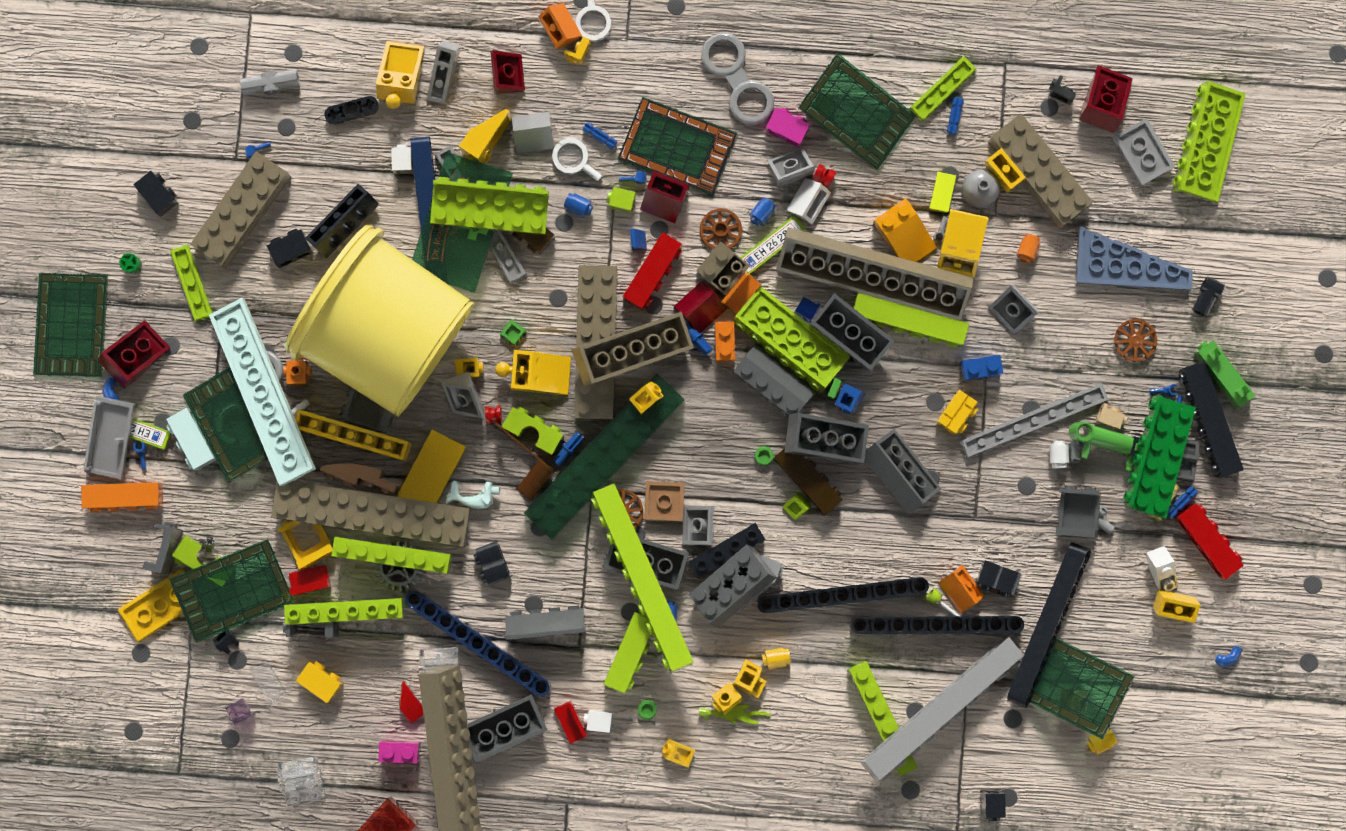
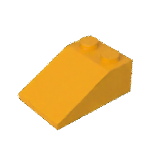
(904, 232)

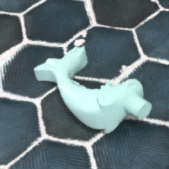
(480, 501)

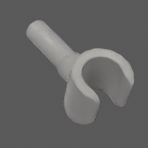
(941, 229)

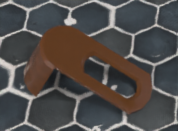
(536, 477)

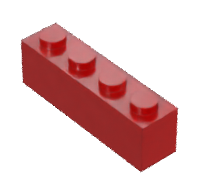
(652, 272)
(1209, 541)

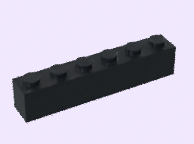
(1211, 420)

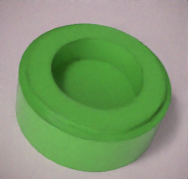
(764, 456)
(647, 709)

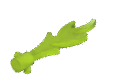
(736, 712)

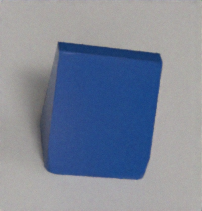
(638, 239)

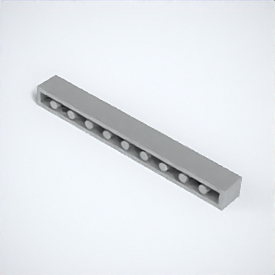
(941, 709)

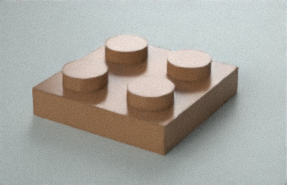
(664, 501)

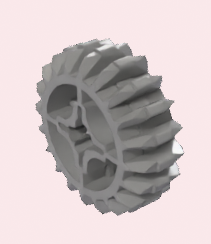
(410, 579)

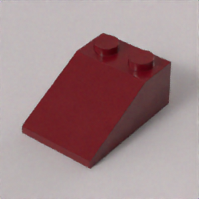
(1106, 99)
(133, 354)

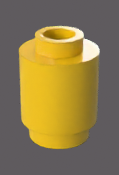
(776, 658)
(1098, 745)

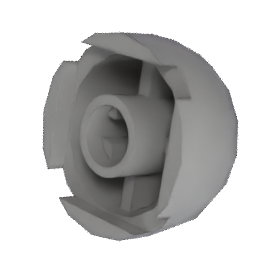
(980, 188)

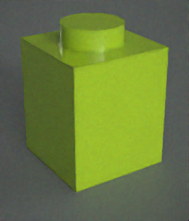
(621, 200)

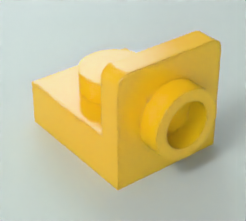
(581, 51)
(646, 397)
(677, 753)

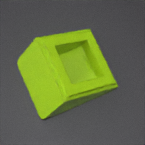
(797, 506)

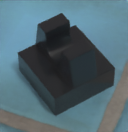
(223, 639)

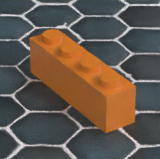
(121, 496)

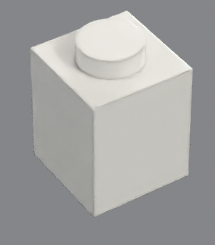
(402, 160)
(598, 721)

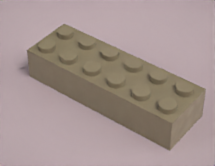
(1044, 173)
(240, 210)
(632, 348)

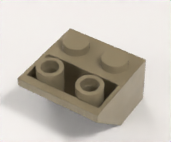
(723, 268)

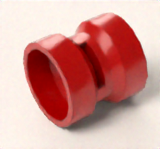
(824, 175)

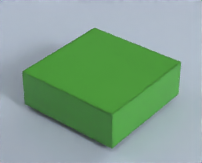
(513, 332)
(834, 388)

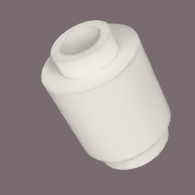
(1059, 454)

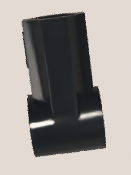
(1210, 291)

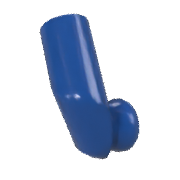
(1229, 660)

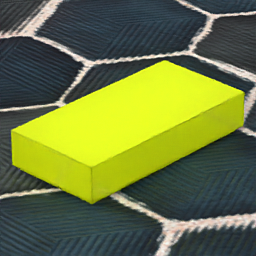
(942, 192)

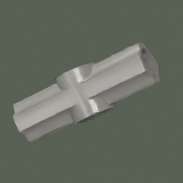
(270, 82)

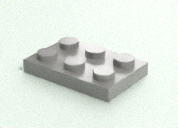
(1143, 152)

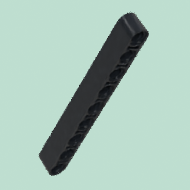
(851, 591)
(1049, 625)
(946, 627)

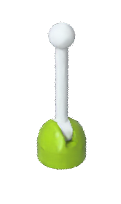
(935, 598)

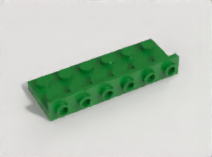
(1159, 456)

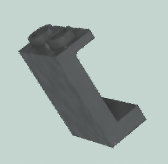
(366, 412)
(1079, 512)
(169, 543)
(331, 629)

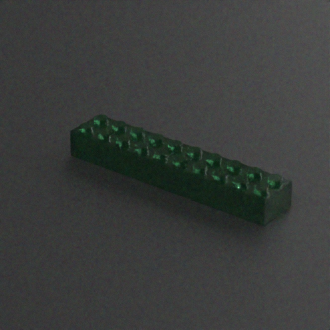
(601, 461)

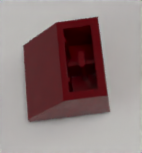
(664, 197)

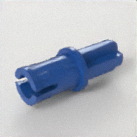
(697, 339)
(568, 449)

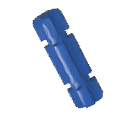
(955, 115)
(599, 135)
(1182, 502)

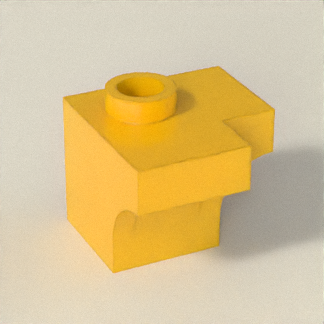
(749, 679)

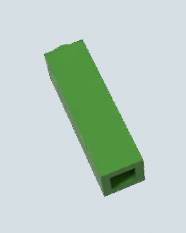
(1224, 374)

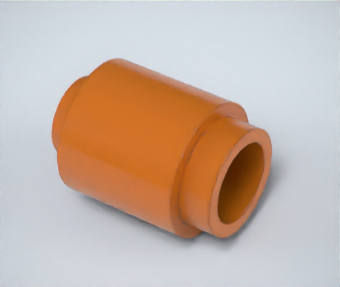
(1028, 248)

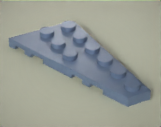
(1118, 264)

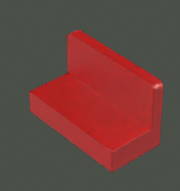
(309, 580)
(570, 722)

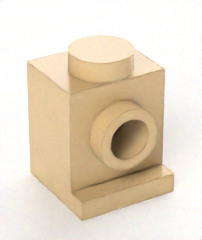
(1110, 417)

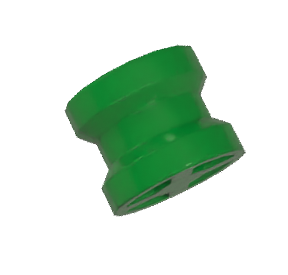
(127, 261)

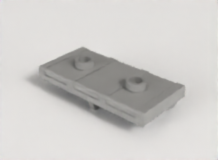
(108, 437)

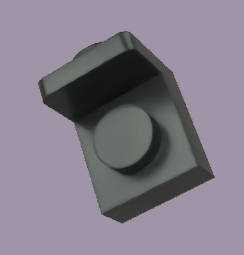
(1062, 93)

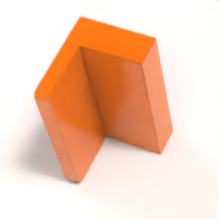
(741, 292)
(961, 589)

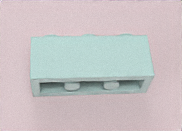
(190, 439)

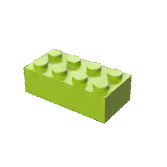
(629, 655)

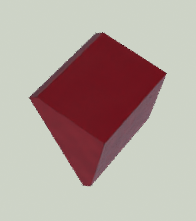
(507, 72)
(700, 307)

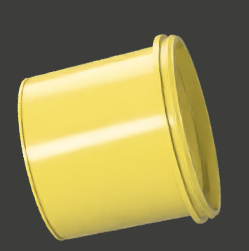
(378, 321)

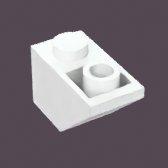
(1162, 569)

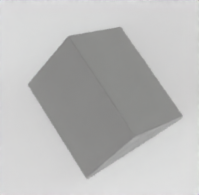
(532, 133)
(791, 167)
(1013, 309)
(463, 395)
(697, 525)

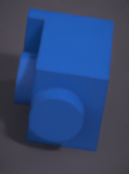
(843, 399)

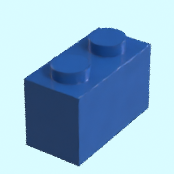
(981, 368)

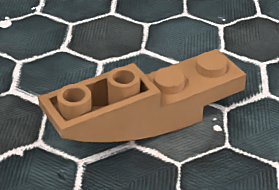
(353, 473)

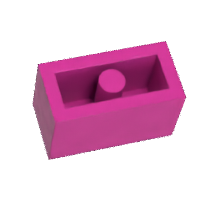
(787, 127)
(399, 752)

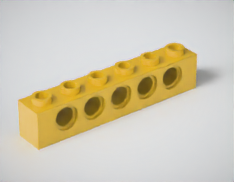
(352, 435)

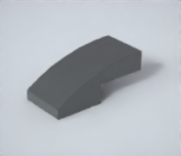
(1188, 463)

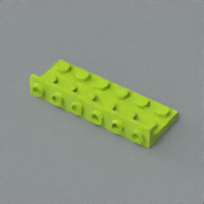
(1209, 141)
(489, 206)
(790, 339)
(344, 611)

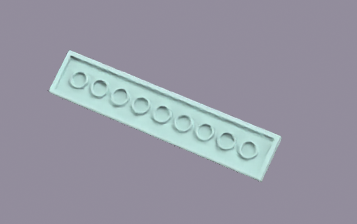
(262, 392)

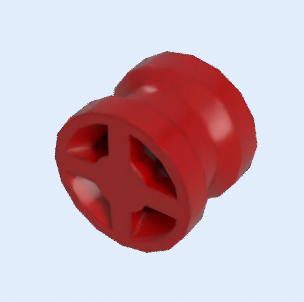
(493, 415)

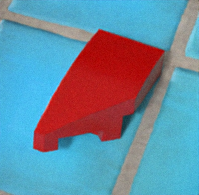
(409, 704)

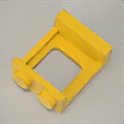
(312, 555)

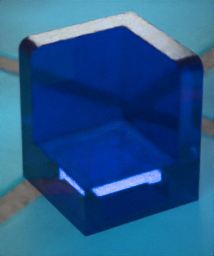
(807, 309)

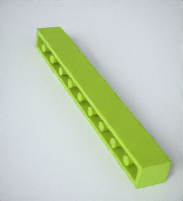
(642, 578)

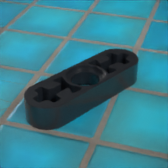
(340, 119)

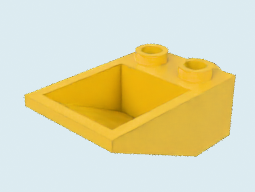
(399, 74)
(483, 138)
(962, 243)
(541, 373)

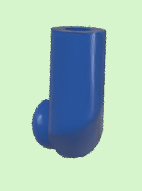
(108, 389)

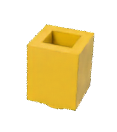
(726, 699)

